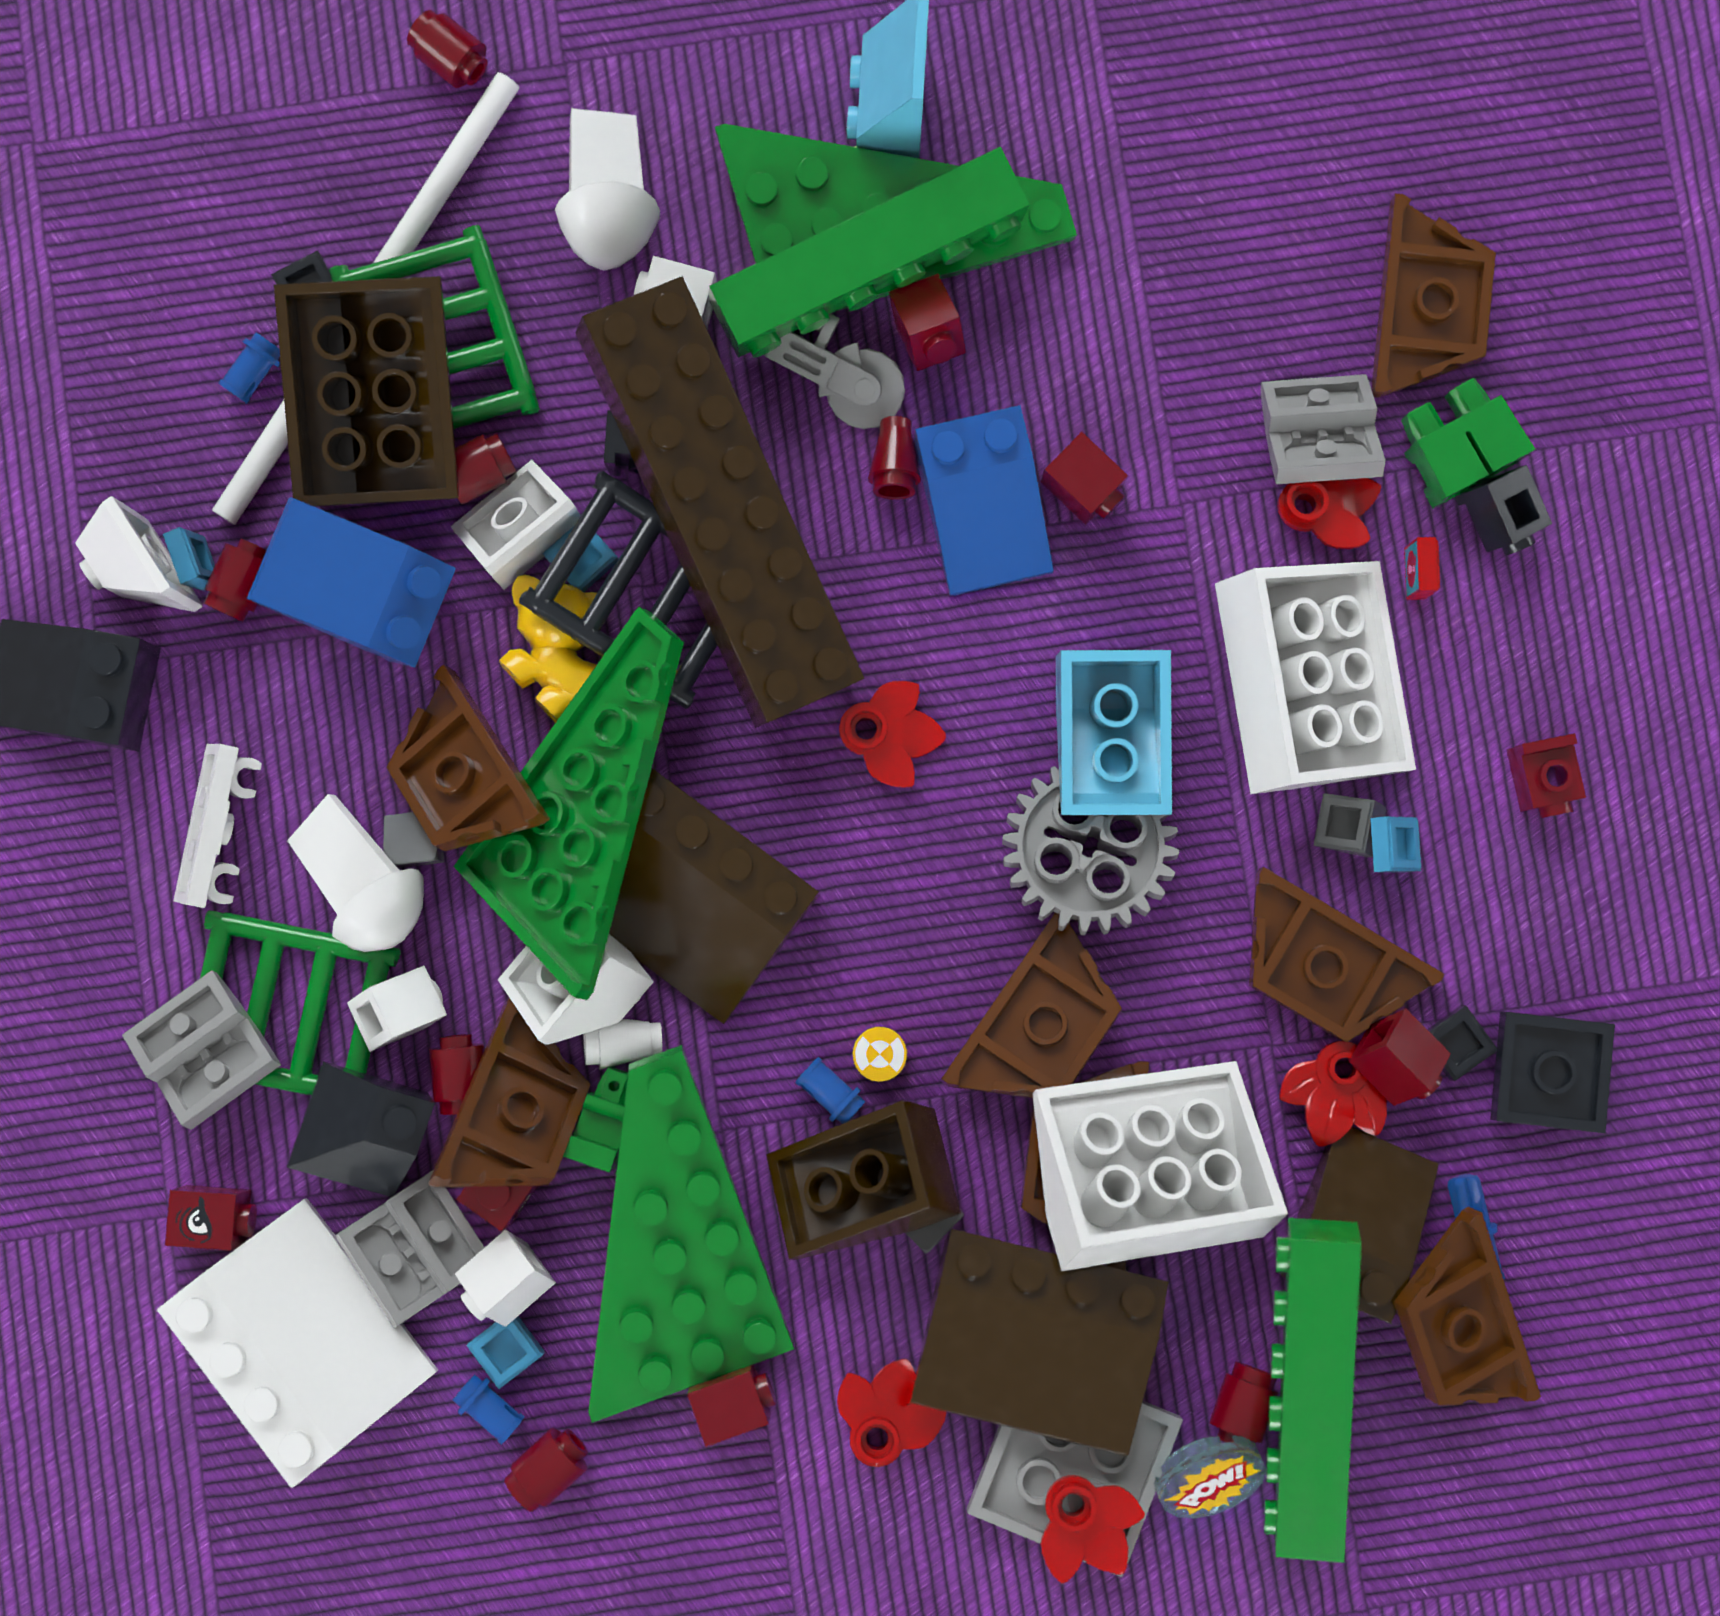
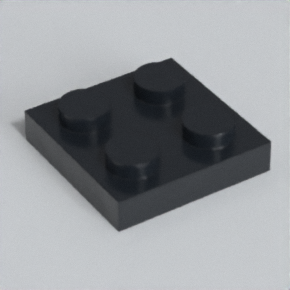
(1552, 1072)

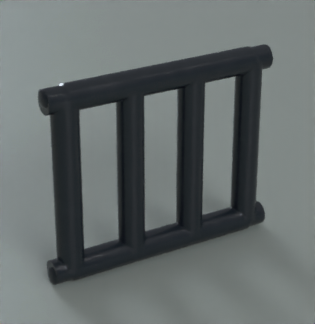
(588, 628)

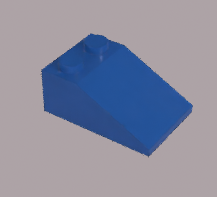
(984, 500)
(351, 583)

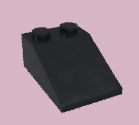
(75, 683)

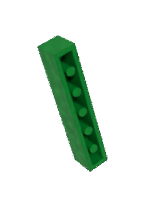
(869, 253)
(1315, 1388)

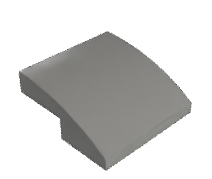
(1321, 429)
(201, 1050)
(411, 1248)

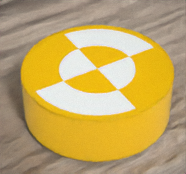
(879, 1054)

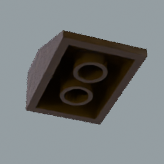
(863, 1181)
(1387, 1197)

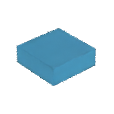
(190, 557)
(592, 565)
(1395, 844)
(505, 1350)

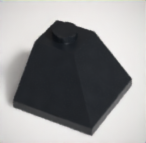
(360, 1130)

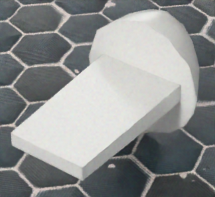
(606, 208)
(367, 891)

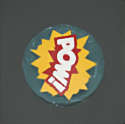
(1209, 1477)

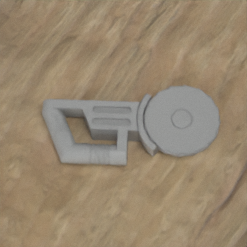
(858, 383)

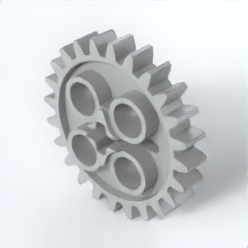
(1073, 892)

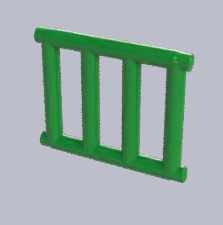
(487, 296)
(326, 949)

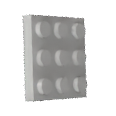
(1026, 1464)

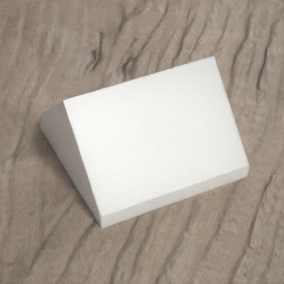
(517, 524)

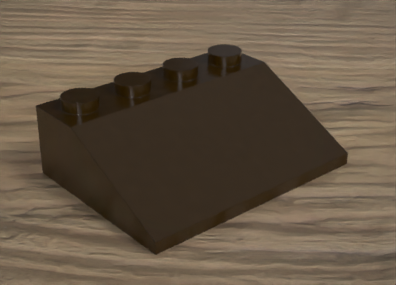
(367, 390)
(703, 901)
(1038, 1343)

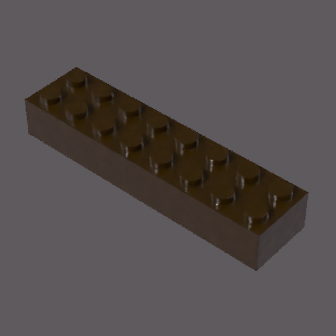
(718, 500)

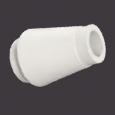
(622, 1043)

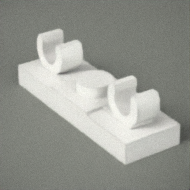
(211, 826)

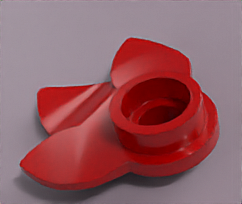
(1334, 510)
(898, 736)
(1333, 1102)
(886, 1406)
(1092, 1531)

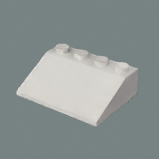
(1314, 675)
(1153, 1165)
(296, 1342)

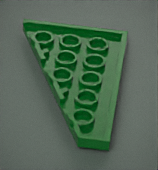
(805, 186)
(590, 776)
(681, 1261)

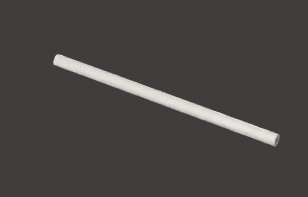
(402, 241)

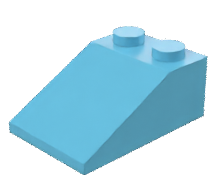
(891, 82)
(1114, 732)

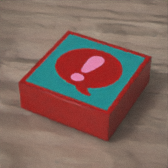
(1422, 568)

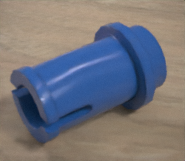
(251, 367)
(830, 1091)
(488, 1408)

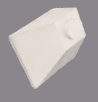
(131, 559)
(558, 1015)

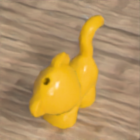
(553, 653)

